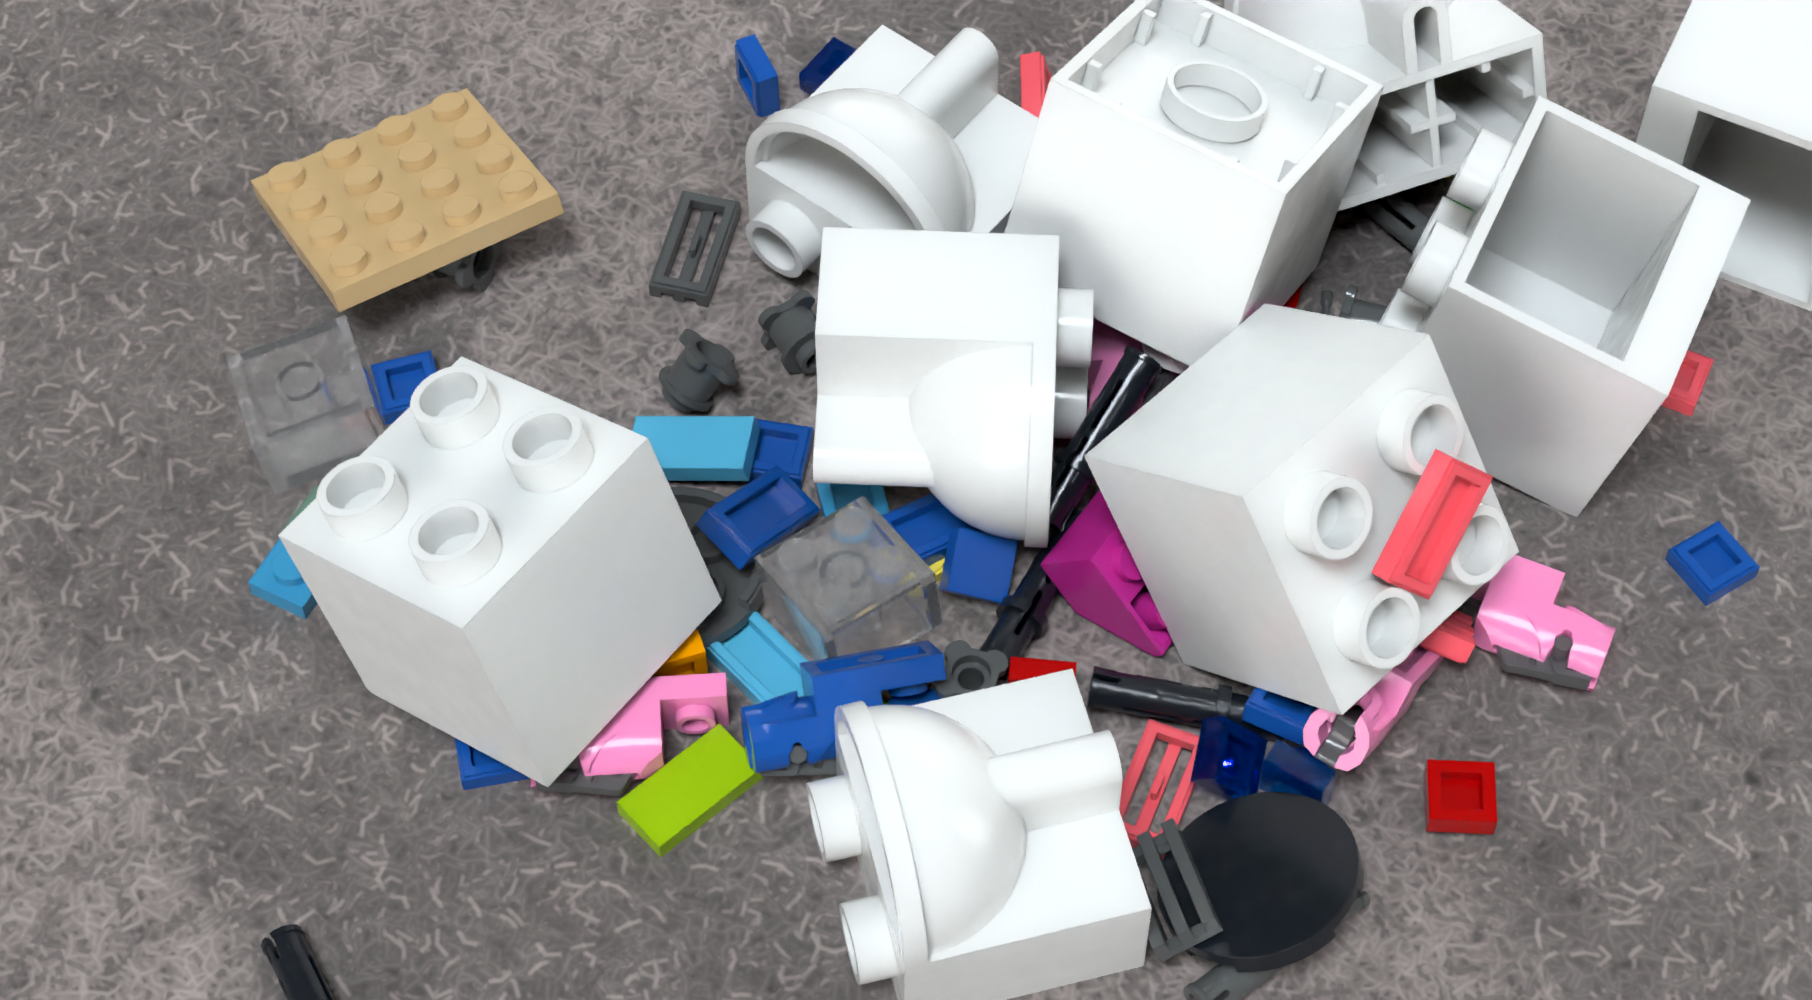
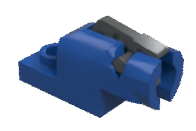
(798, 733)

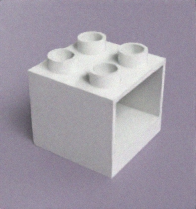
(1740, 113)
(1190, 171)
(1564, 294)
(1272, 490)
(503, 566)

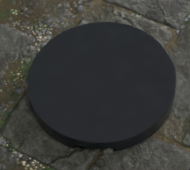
(1275, 874)

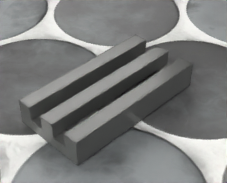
(683, 286)
(1150, 852)

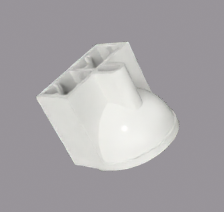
(1441, 70)
(888, 147)
(950, 369)
(982, 843)

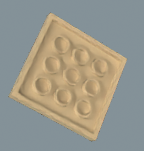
(405, 198)

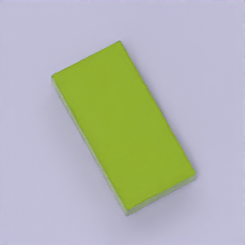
(688, 790)

